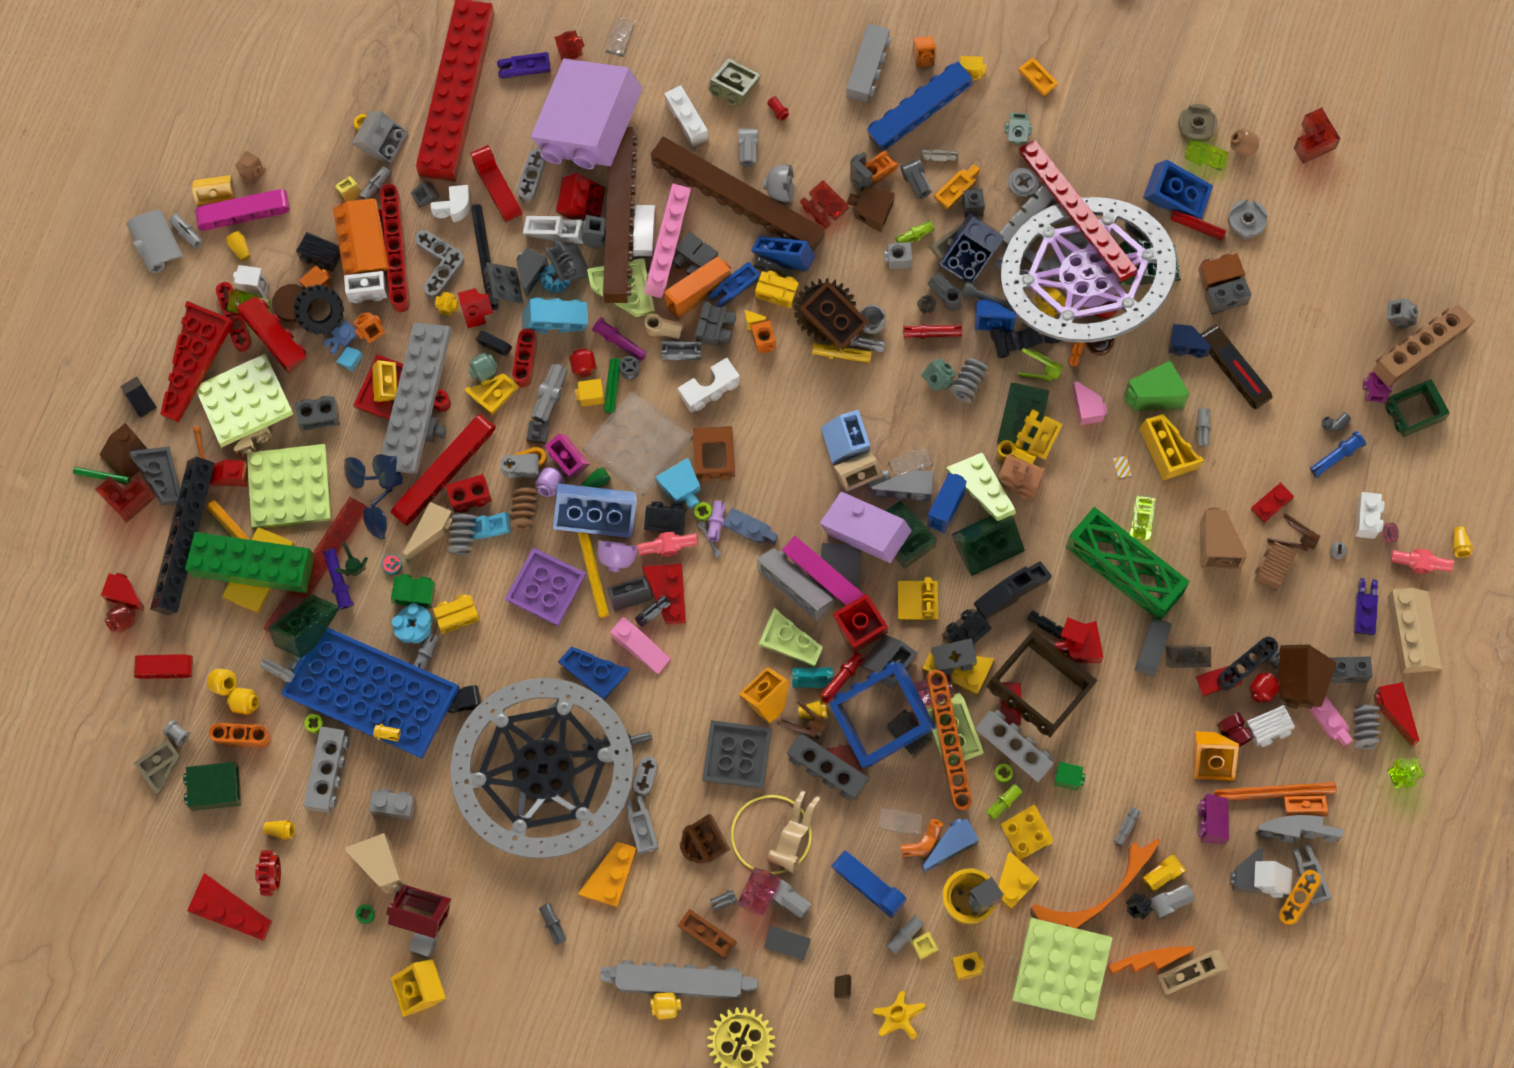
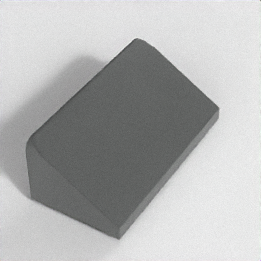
(629, 593)
(787, 943)

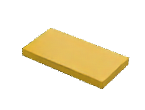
(253, 596)

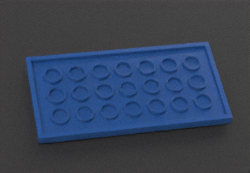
(371, 689)

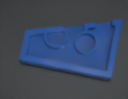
(595, 673)

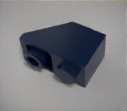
(1187, 340)

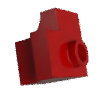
(474, 307)

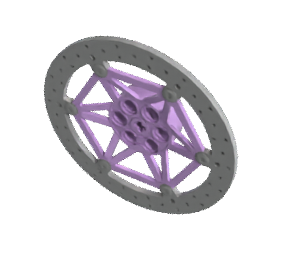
(1084, 280)

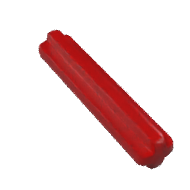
(1198, 224)

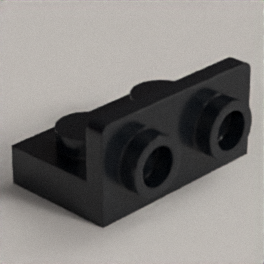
(665, 518)
(969, 626)

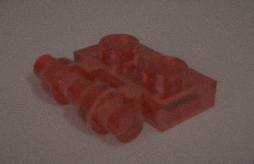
(828, 200)

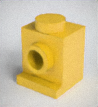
(974, 66)

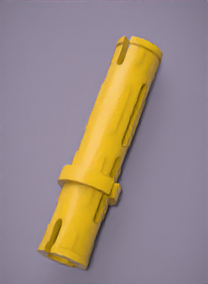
(848, 354)

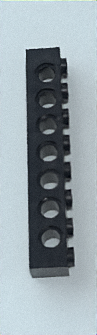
(184, 524)

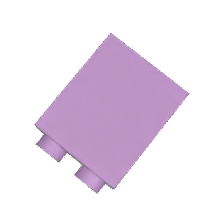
(586, 113)

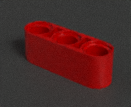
(524, 349)
(163, 666)

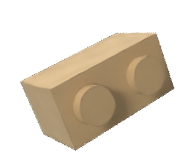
(858, 471)

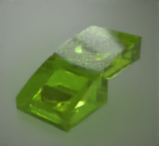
(1206, 154)

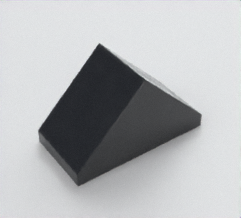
(138, 397)

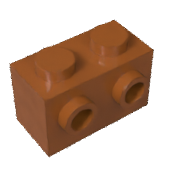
(1221, 270)

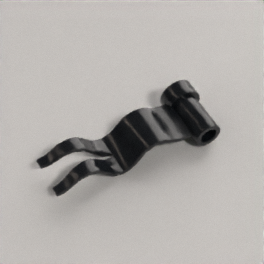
(1018, 340)

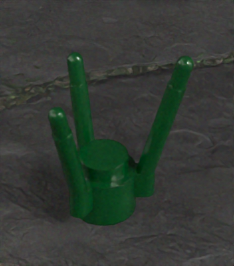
(352, 565)

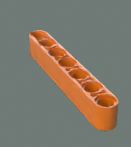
(955, 747)

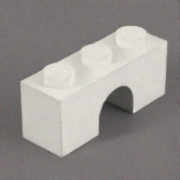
(690, 121)
(697, 396)

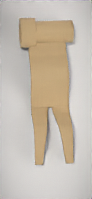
(791, 836)

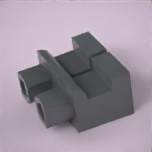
(694, 253)
(711, 325)

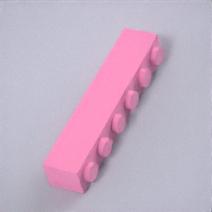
(667, 241)

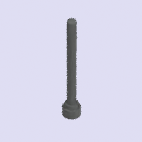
(971, 291)

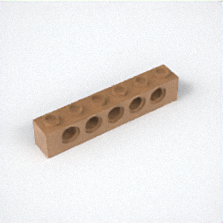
(1423, 345)

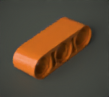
(231, 731)

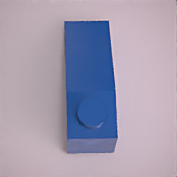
(787, 252)

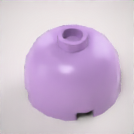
(616, 555)

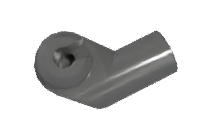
(1335, 425)

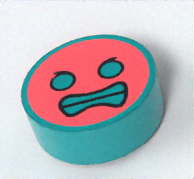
(391, 564)

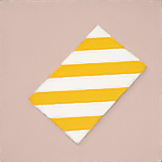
(1122, 467)

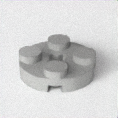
(1247, 229)

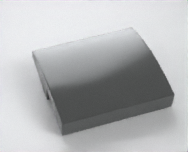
(844, 560)

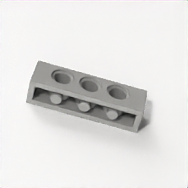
(327, 738)
(1035, 770)

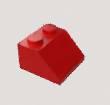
(860, 623)

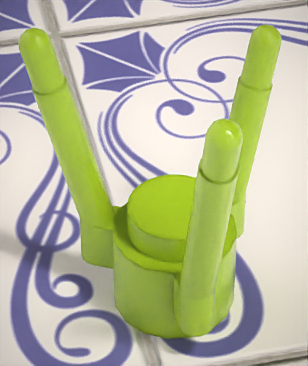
(1052, 368)

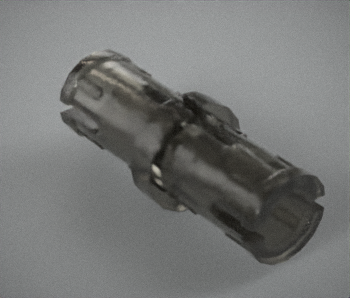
(767, 265)

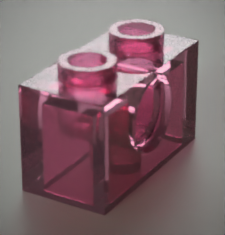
(758, 891)

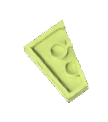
(788, 640)

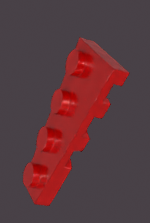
(225, 908)

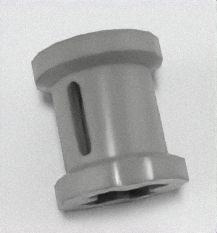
(176, 733)

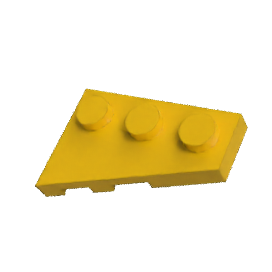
(968, 680)

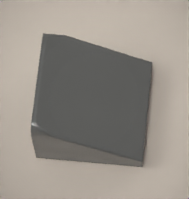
(425, 194)

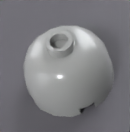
(780, 183)

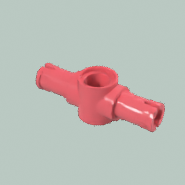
(667, 544)
(1422, 561)

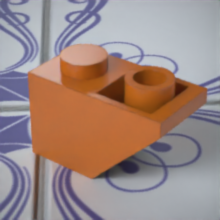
(924, 51)

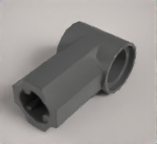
(914, 174)
(945, 290)

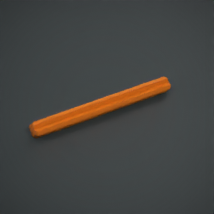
(1277, 791)

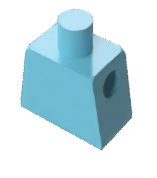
(680, 484)

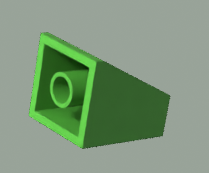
(1157, 390)

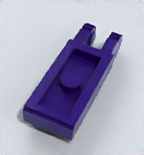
(524, 65)
(1366, 608)

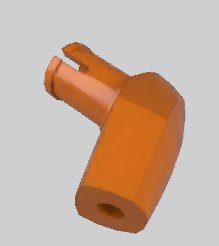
(927, 843)

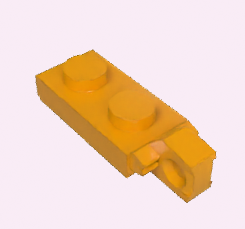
(954, 188)

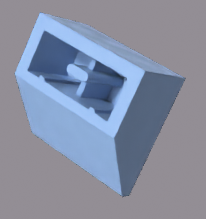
(845, 437)

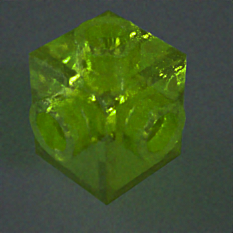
(1402, 775)

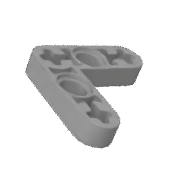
(444, 257)

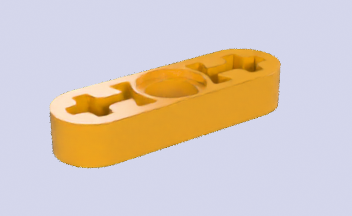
(1298, 913)

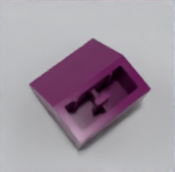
(1214, 819)

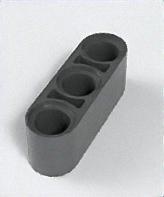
(1153, 647)

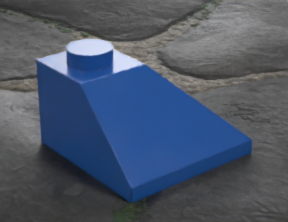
(992, 315)

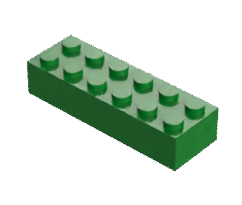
(250, 562)

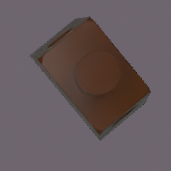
(872, 206)

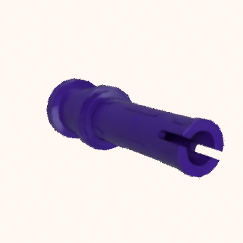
(339, 588)

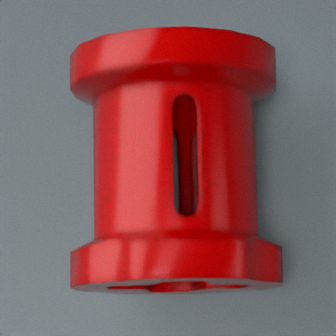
(446, 403)

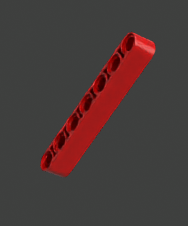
(398, 255)
(443, 470)

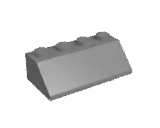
(795, 584)

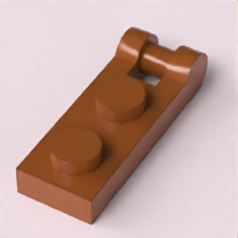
(706, 933)

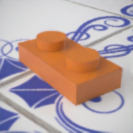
(1305, 805)

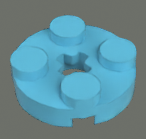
(408, 615)

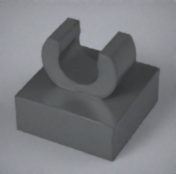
(435, 430)
(537, 432)

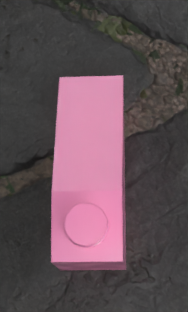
(639, 645)

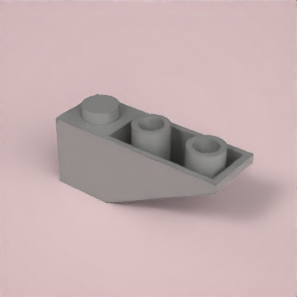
(910, 485)

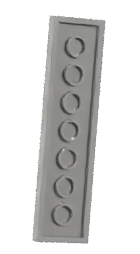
(416, 395)

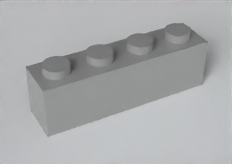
(868, 62)

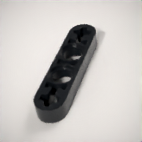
(1247, 663)

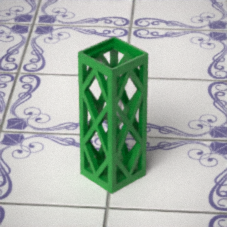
(1134, 553)

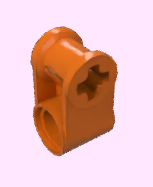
(882, 166)

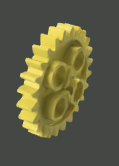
(723, 1035)

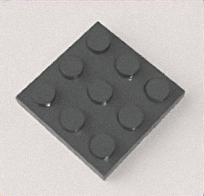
(737, 754)

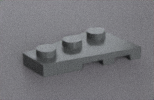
(159, 472)

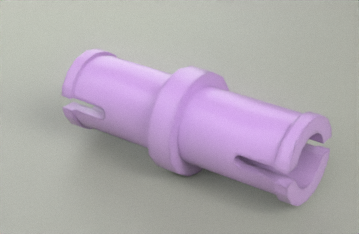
(716, 521)

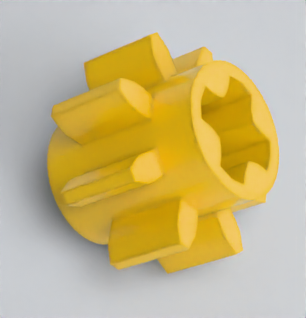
(446, 304)

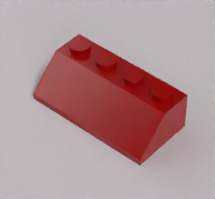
(271, 333)

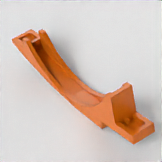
(1137, 860)

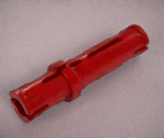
(932, 331)
(846, 671)

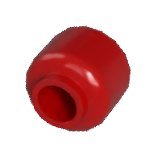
(582, 362)
(1264, 687)

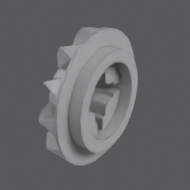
(1023, 174)

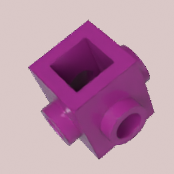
(1375, 389)

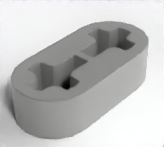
(640, 775)

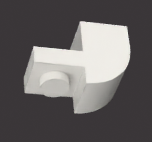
(457, 207)

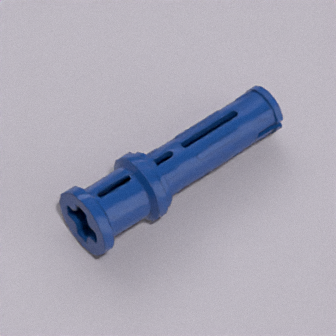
(1345, 448)

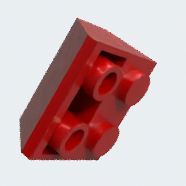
(579, 197)

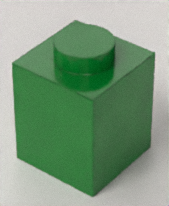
(1069, 776)

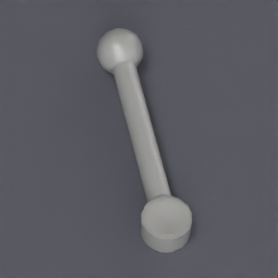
(701, 525)

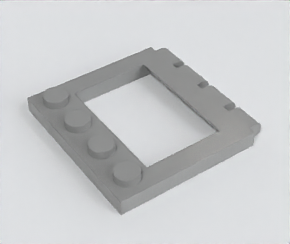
(1031, 208)

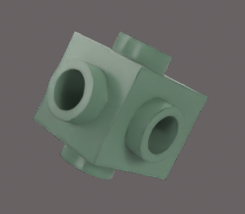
(1018, 127)
(939, 375)

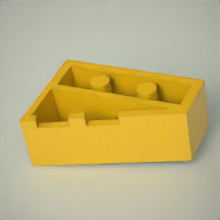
(1168, 448)

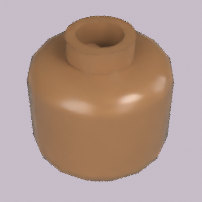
(1244, 142)

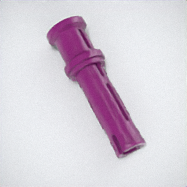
(612, 334)

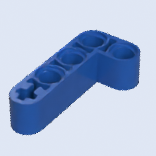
(867, 883)

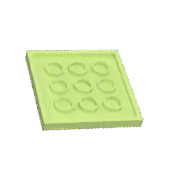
(243, 400)
(289, 486)
(1061, 968)

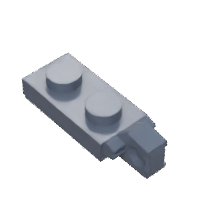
(749, 527)

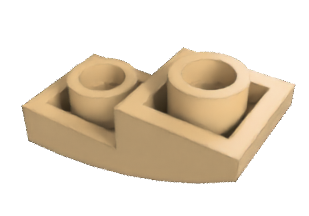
(246, 444)

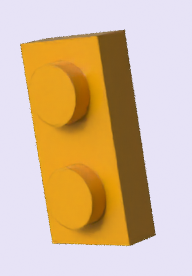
(1038, 77)

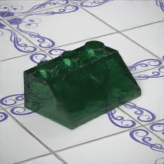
(988, 543)

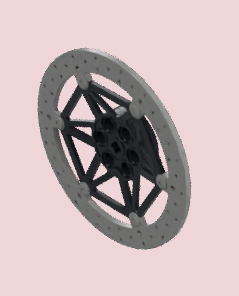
(536, 778)

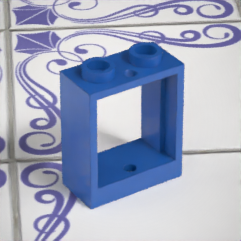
(946, 502)

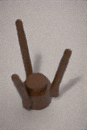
(1308, 537)
(813, 728)

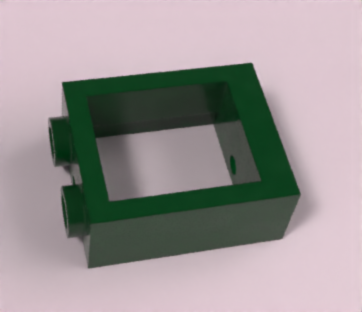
(1433, 398)

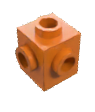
(368, 327)

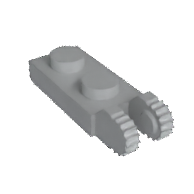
(641, 828)
(1323, 892)

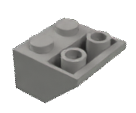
(380, 137)

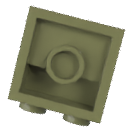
(733, 82)

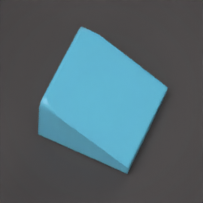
(350, 358)

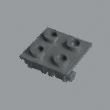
(567, 261)
(502, 283)

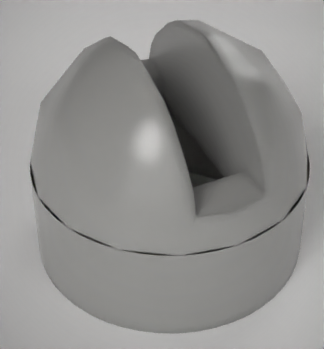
(1334, 549)

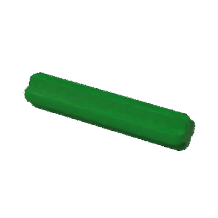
(612, 386)

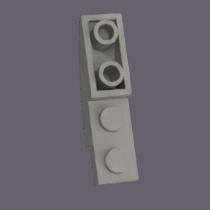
(1291, 827)

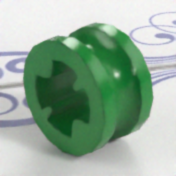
(359, 912)

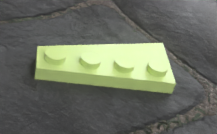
(984, 486)

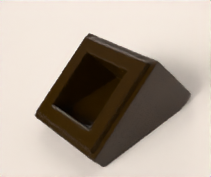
(842, 986)

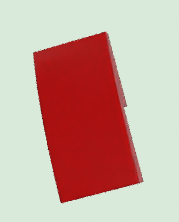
(1208, 681)
(1012, 715)

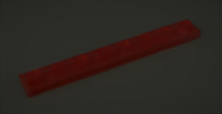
(333, 538)

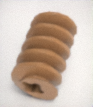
(521, 508)

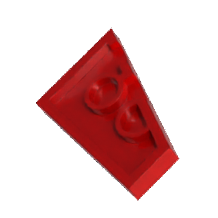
(668, 581)

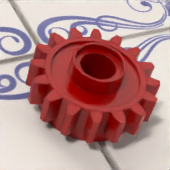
(268, 872)

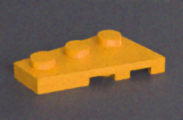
(611, 876)

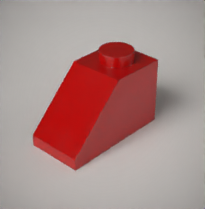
(230, 473)
(121, 591)

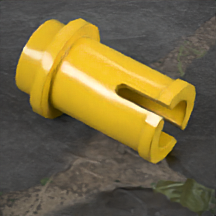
(386, 733)

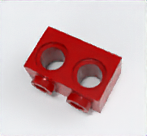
(467, 488)

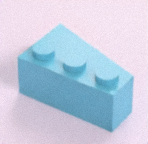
(555, 314)

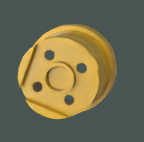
(963, 881)

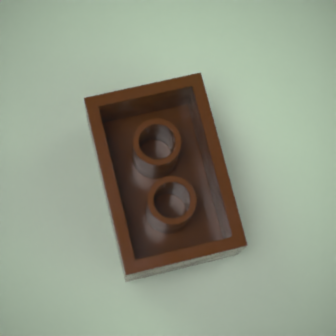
(834, 316)

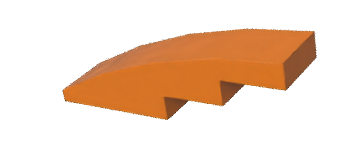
(1157, 958)

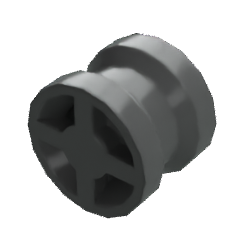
(628, 363)

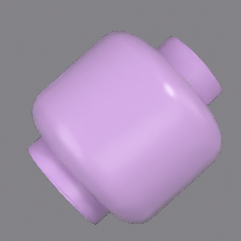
(548, 480)

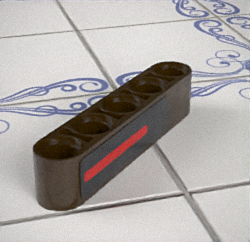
(1236, 367)

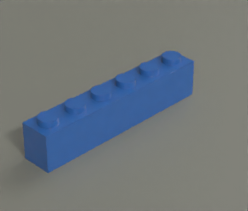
(919, 106)

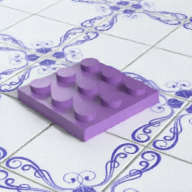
(545, 587)

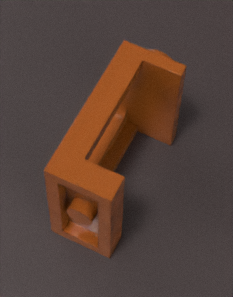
(709, 436)

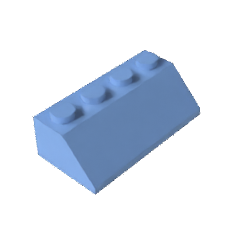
(594, 510)

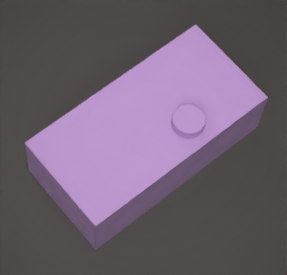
(865, 527)

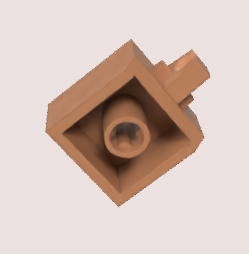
(1021, 477)

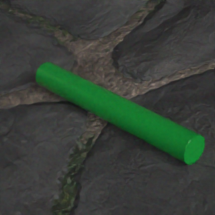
(101, 475)

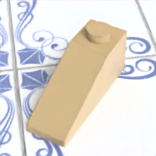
(430, 528)
(1193, 971)

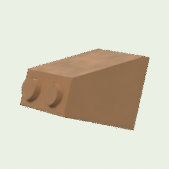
(1219, 541)

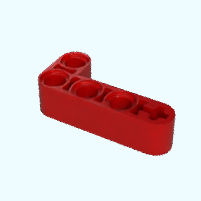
(495, 183)

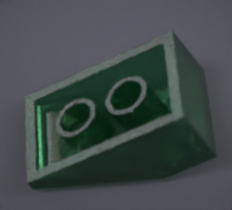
(1019, 404)
(303, 626)

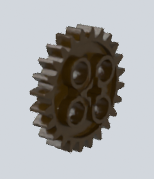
(806, 295)

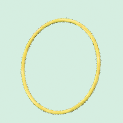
(739, 812)

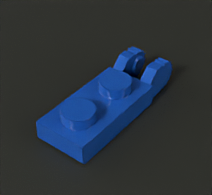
(735, 284)

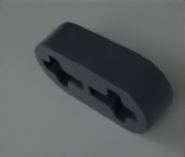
(493, 343)

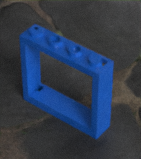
(926, 722)

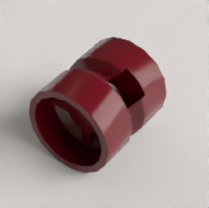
(1234, 729)

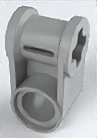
(522, 465)

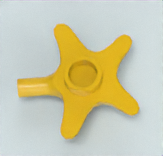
(899, 1016)

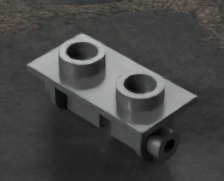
(681, 350)

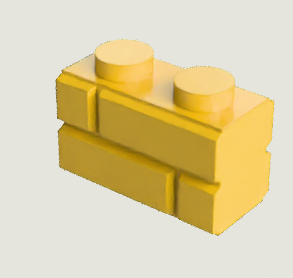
(777, 289)
(456, 613)

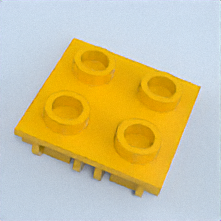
(918, 600)
(1027, 832)

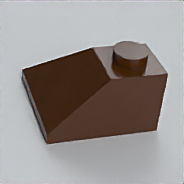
(118, 448)

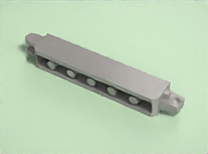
(681, 981)

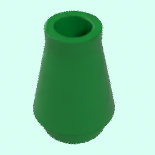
(597, 479)

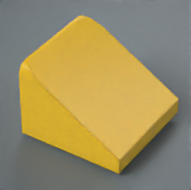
(753, 318)

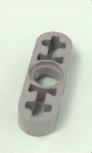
(533, 183)

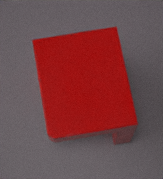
(1075, 631)

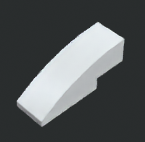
(554, 229)
(644, 230)

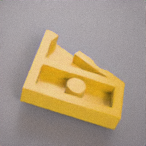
(492, 393)
(1015, 881)

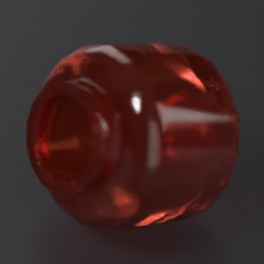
(120, 618)

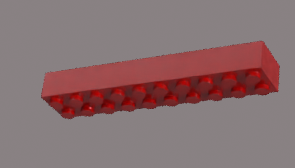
(455, 90)

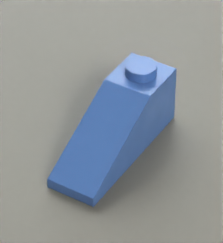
(955, 841)

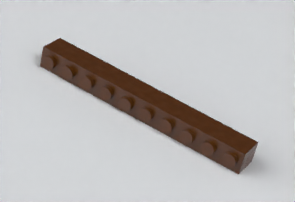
(735, 193)
(620, 222)

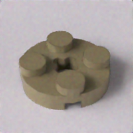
(1193, 132)

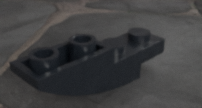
(1011, 588)

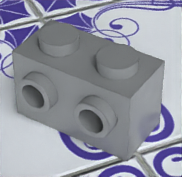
(392, 805)

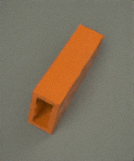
(696, 287)

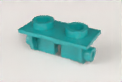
(811, 677)

